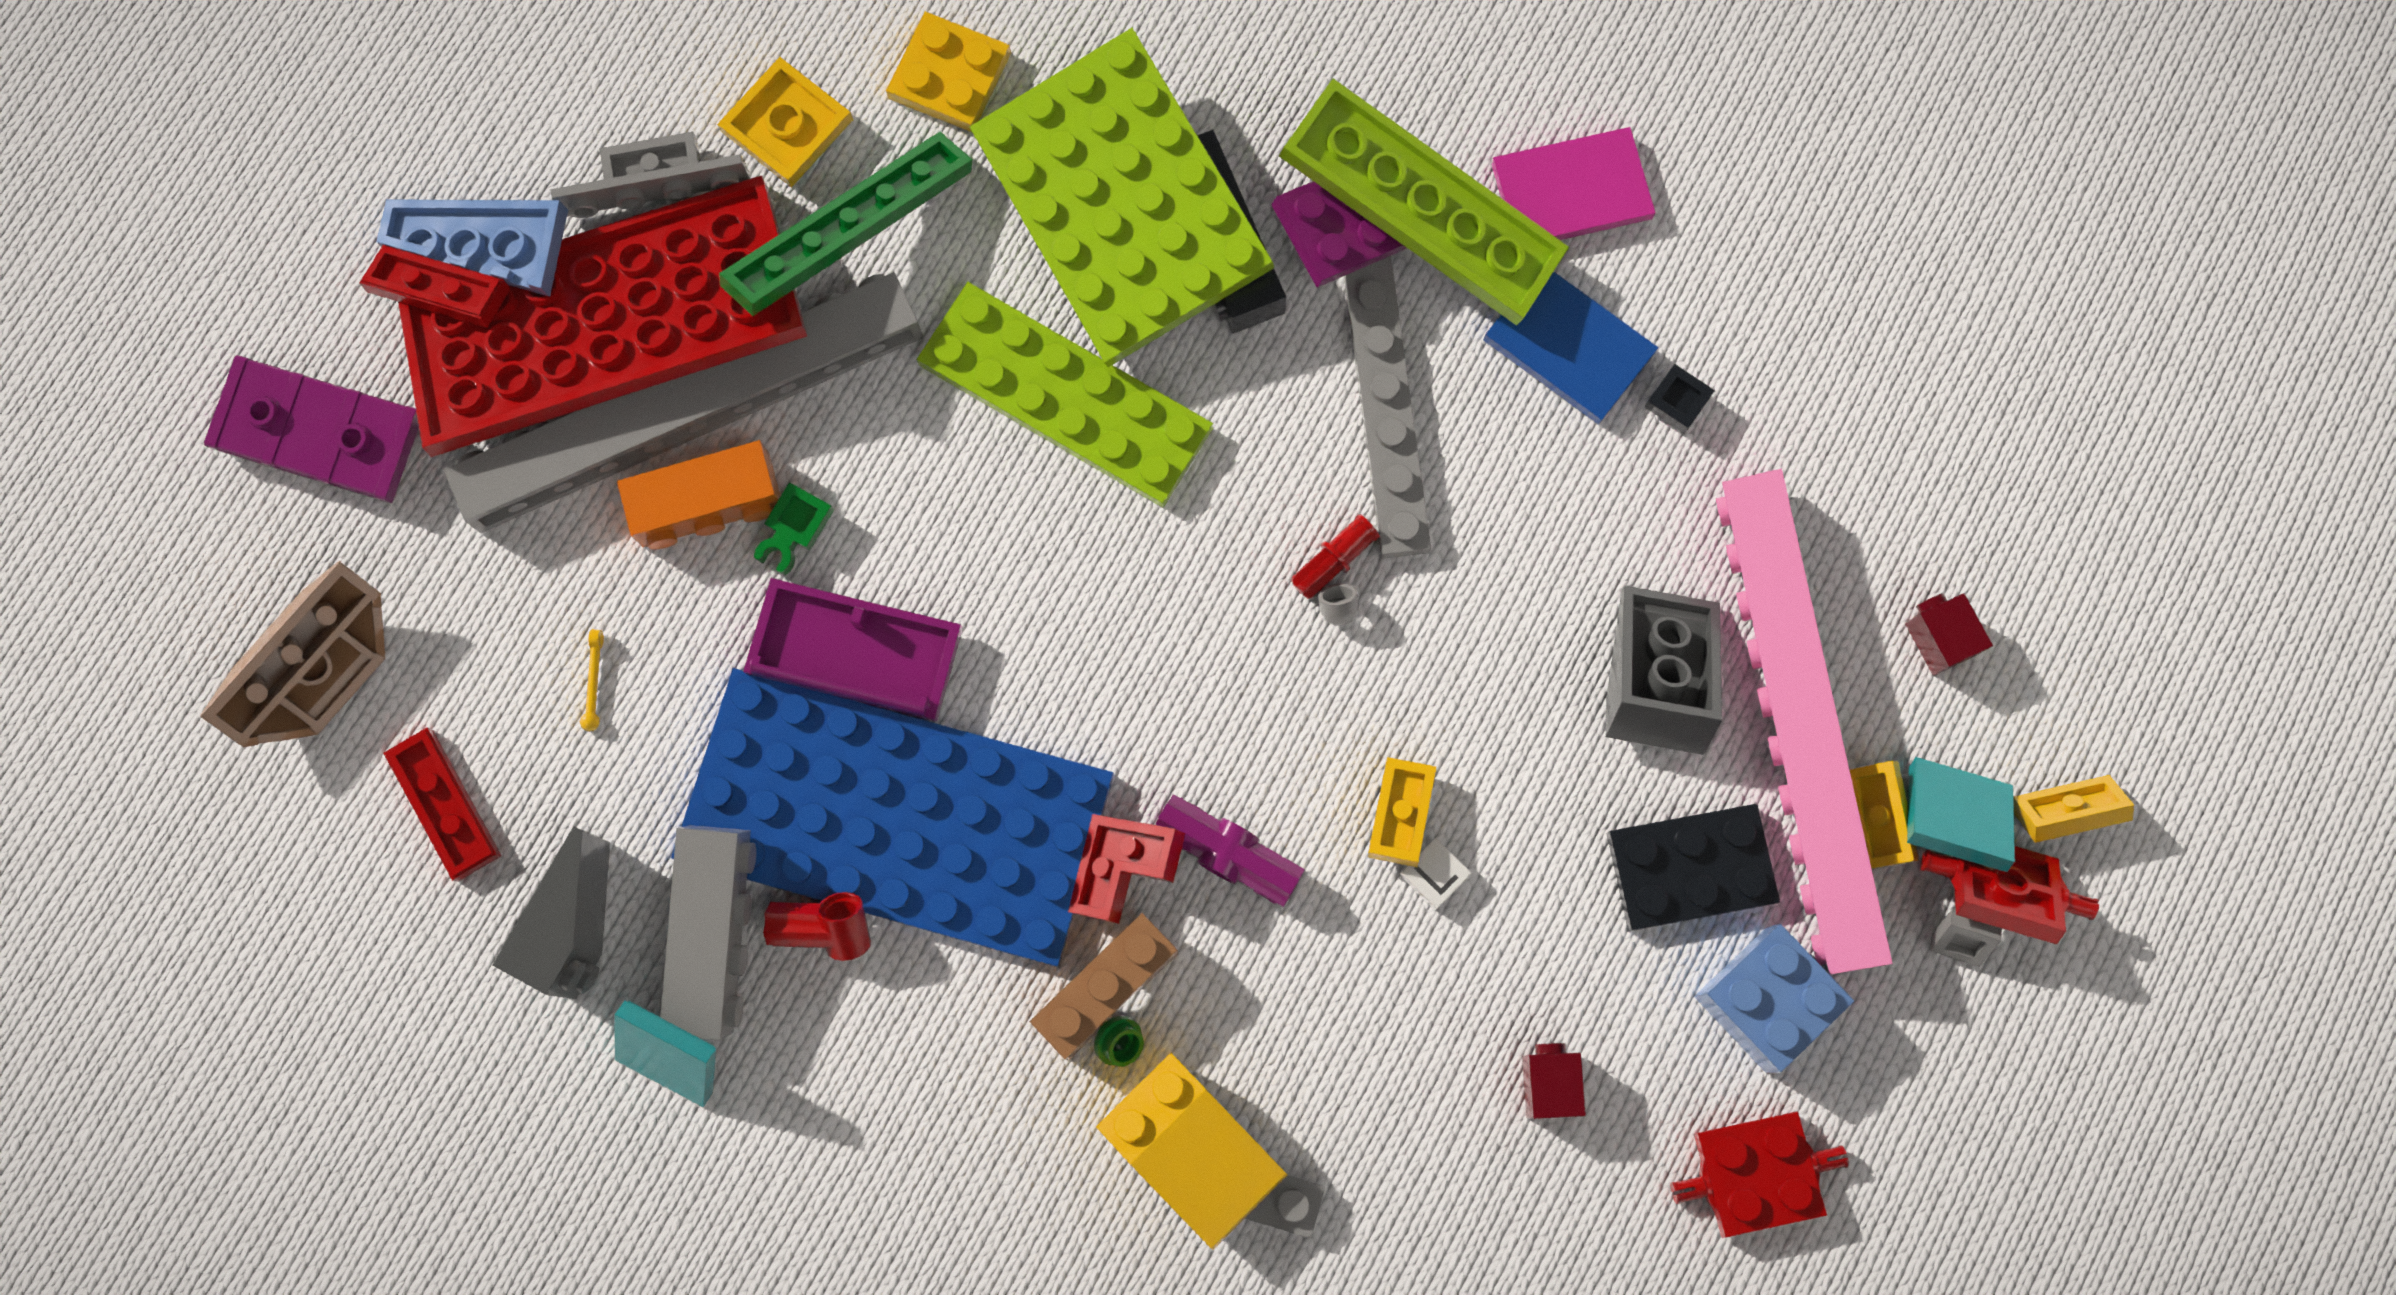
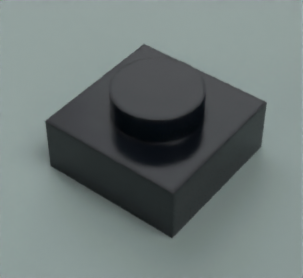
(1679, 398)

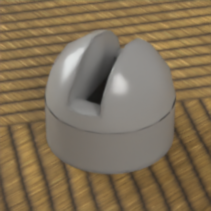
(1338, 603)

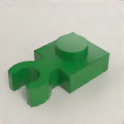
(796, 521)

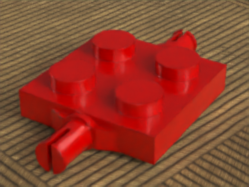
(2023, 900)
(1759, 1174)

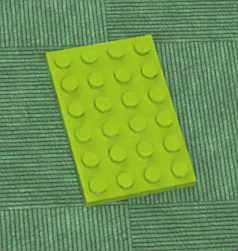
(1121, 197)

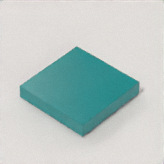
(1961, 814)
(664, 1053)

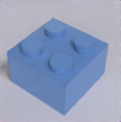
(1774, 999)

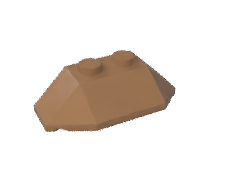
(303, 663)

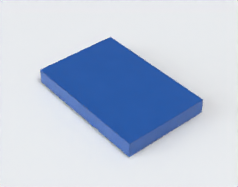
(1574, 348)

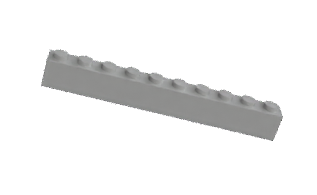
(630, 429)

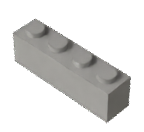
(706, 930)

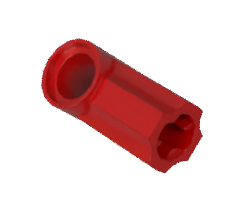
(833, 924)

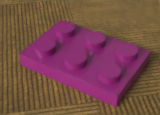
(1330, 234)

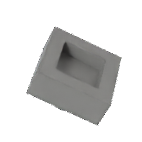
(1965, 939)

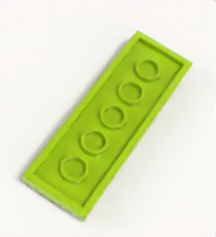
(1424, 201)
(1065, 394)

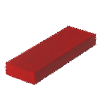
(435, 286)
(442, 804)

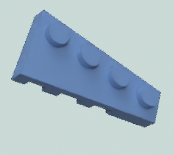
(491, 237)

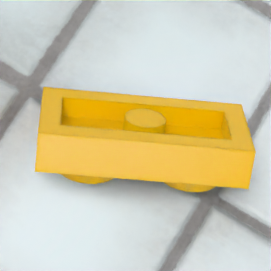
(2073, 808)
(1402, 812)
(1883, 814)

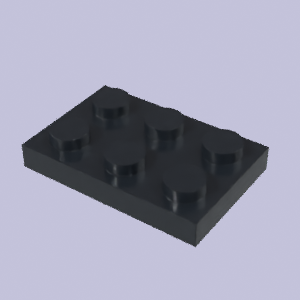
(1693, 867)

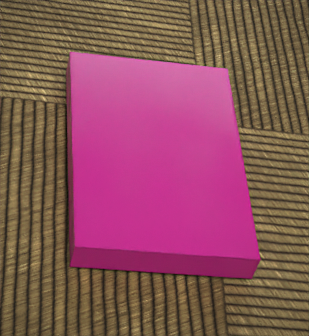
(1577, 184)

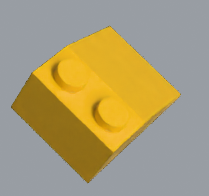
(1191, 1151)

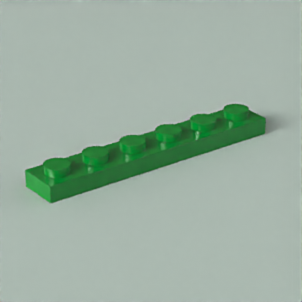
(845, 223)

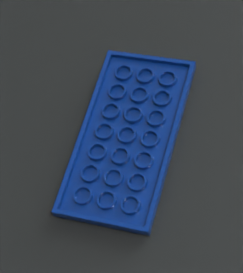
(901, 813)

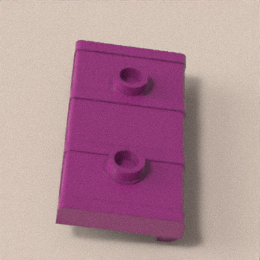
(313, 429)
(853, 649)

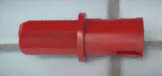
(1334, 557)

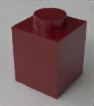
(1947, 632)
(1553, 1082)

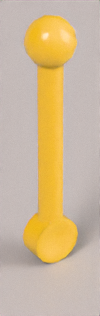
(590, 720)

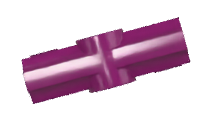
(1231, 851)

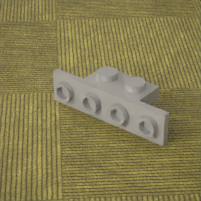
(649, 172)

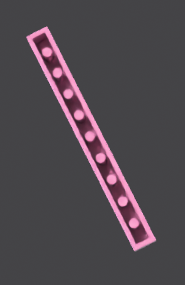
(1806, 724)

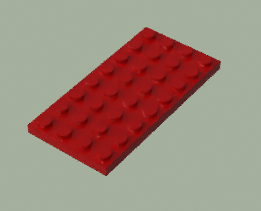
(621, 316)

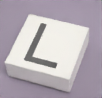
(1437, 874)

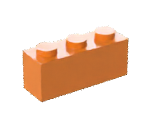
(700, 495)

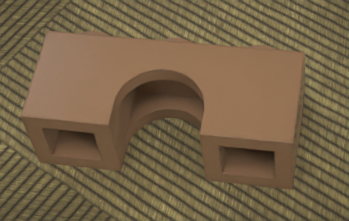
(1104, 986)

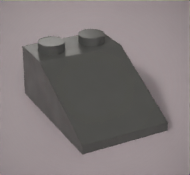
(1665, 671)
(563, 923)

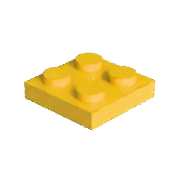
(948, 71)
(785, 122)

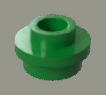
(1119, 1041)

